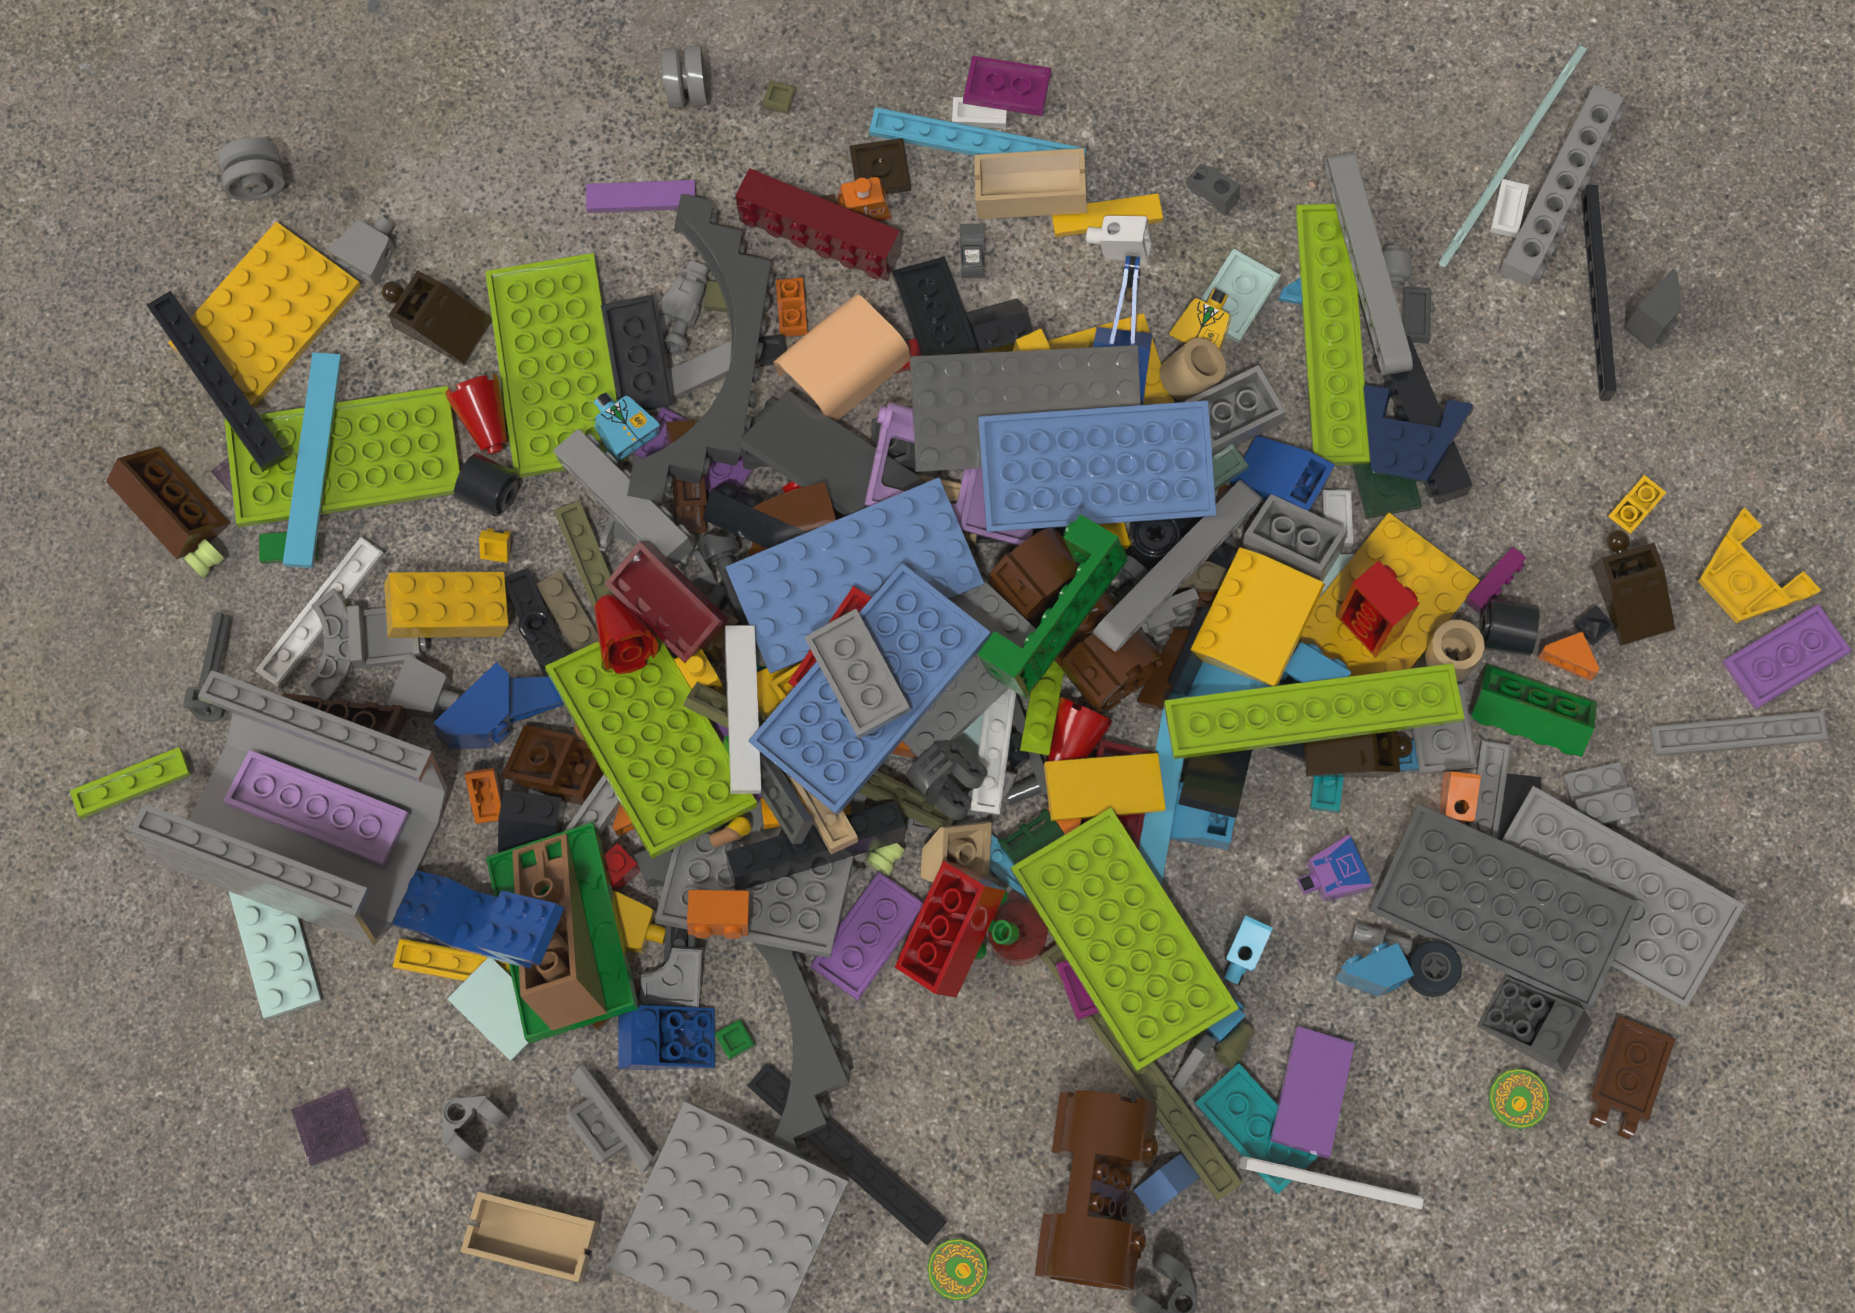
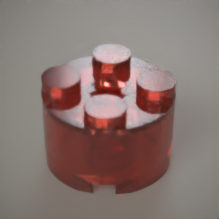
(1034, 932)

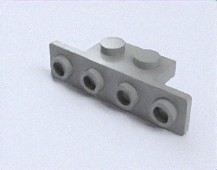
(602, 1124)

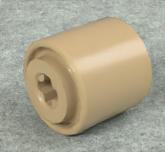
(1192, 369)
(1457, 637)

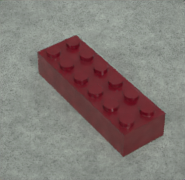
(818, 225)

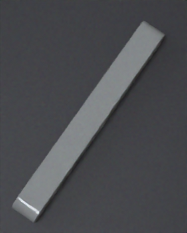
(1368, 264)
(1176, 567)

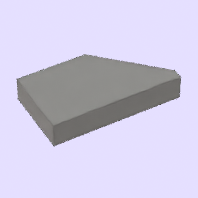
(1192, 1062)

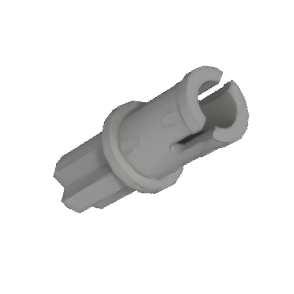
(1378, 936)

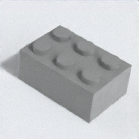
(1241, 409)
(1295, 538)

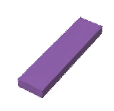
(637, 195)

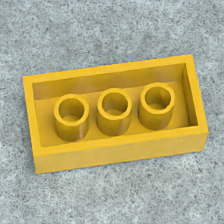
(445, 604)

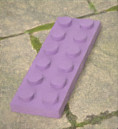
(316, 808)

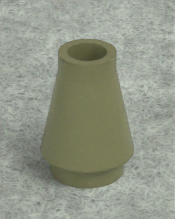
(1233, 1046)

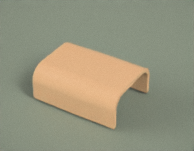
(845, 357)

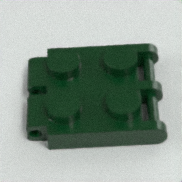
(1033, 840)

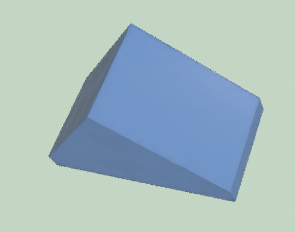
(1166, 1184)

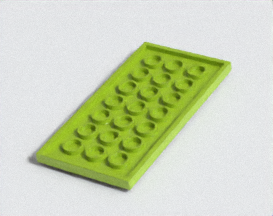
(549, 355)
(378, 456)
(650, 747)
(1124, 939)

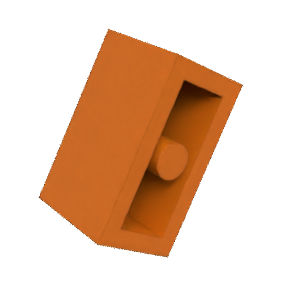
(718, 913)

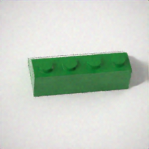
(1534, 710)

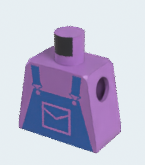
(1336, 872)

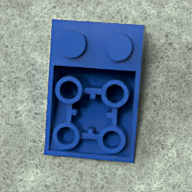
(1285, 472)
(666, 1038)

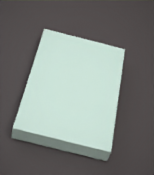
(1248, 289)
(492, 1007)

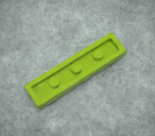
(1042, 712)
(130, 782)

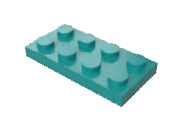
(1246, 1120)

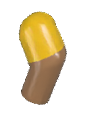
(733, 831)

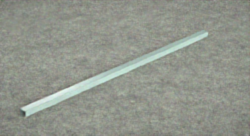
(1510, 159)

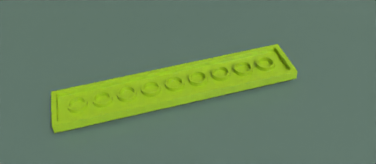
(1331, 338)
(1313, 711)

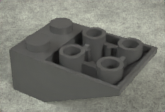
(1536, 1023)

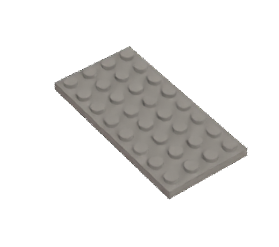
(1678, 915)

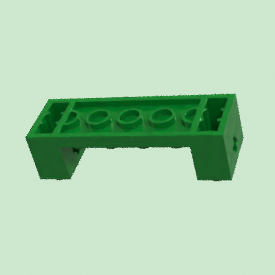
(1100, 561)

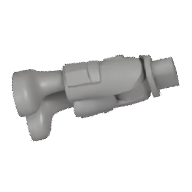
(682, 305)

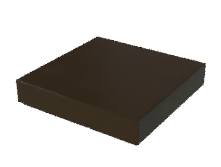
(882, 160)

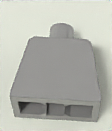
(364, 249)
(421, 690)

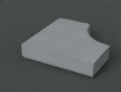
(675, 982)

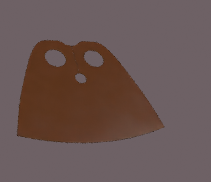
(802, 508)

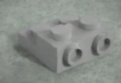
(1176, 610)
(1602, 795)

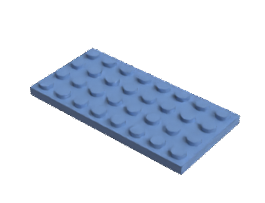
(1097, 465)
(806, 579)
(925, 648)

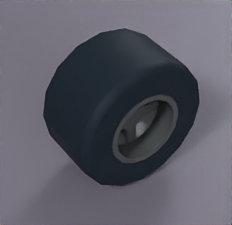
(1441, 962)

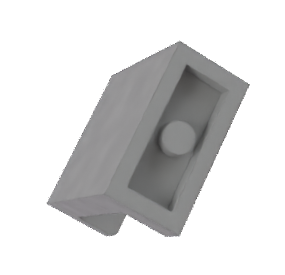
(370, 642)

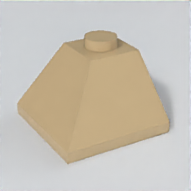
(960, 845)

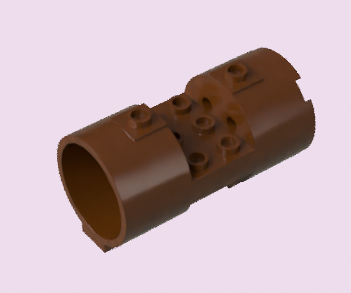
(1031, 583)
(1090, 1239)

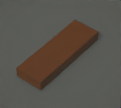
(1157, 688)

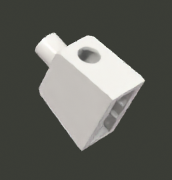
(1122, 237)

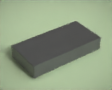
(1417, 313)

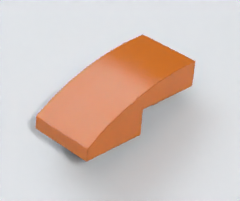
(791, 307)

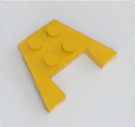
(1742, 584)

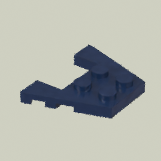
(1409, 448)

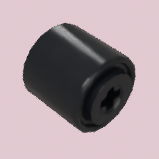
(486, 485)
(1151, 552)
(1510, 626)

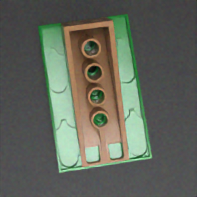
(586, 962)

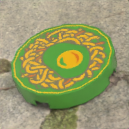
(1518, 1099)
(957, 1269)

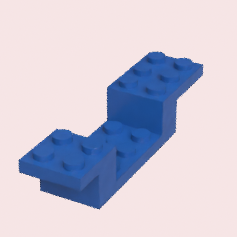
(499, 928)

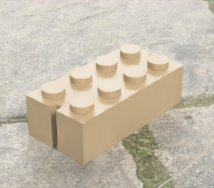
(1030, 183)
(530, 1237)

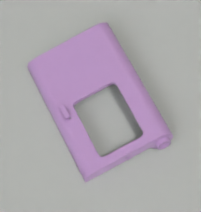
(969, 510)

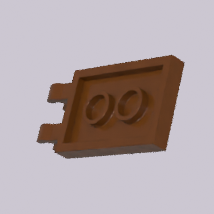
(1630, 1074)

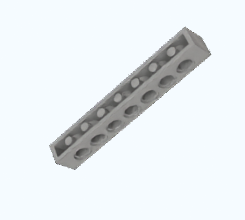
(1600, 105)

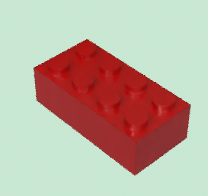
(1378, 608)
(949, 929)

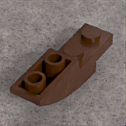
(688, 496)

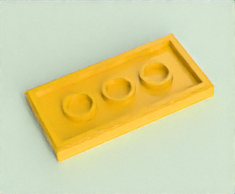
(1095, 784)

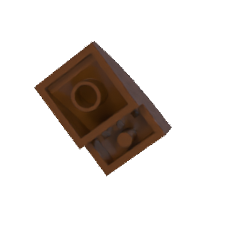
(553, 764)

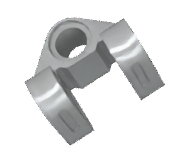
(455, 1141)

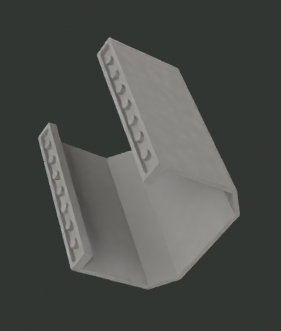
(282, 865)

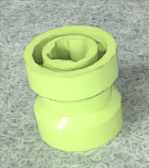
(203, 558)
(884, 858)

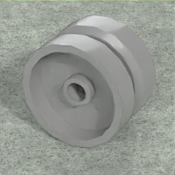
(682, 77)
(250, 169)

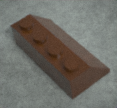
(166, 500)

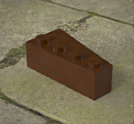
(371, 715)

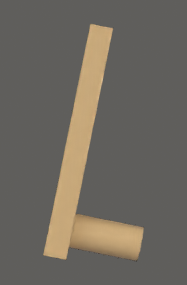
(833, 829)

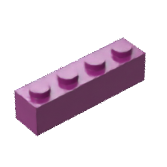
(1495, 579)

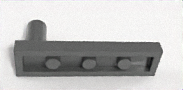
(1036, 784)
(784, 801)

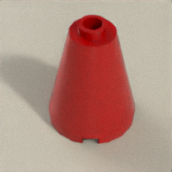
(481, 411)
(622, 636)
(1076, 731)

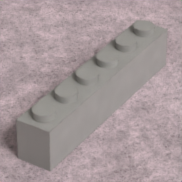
(610, 485)

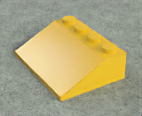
(1257, 617)

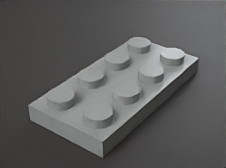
(857, 674)

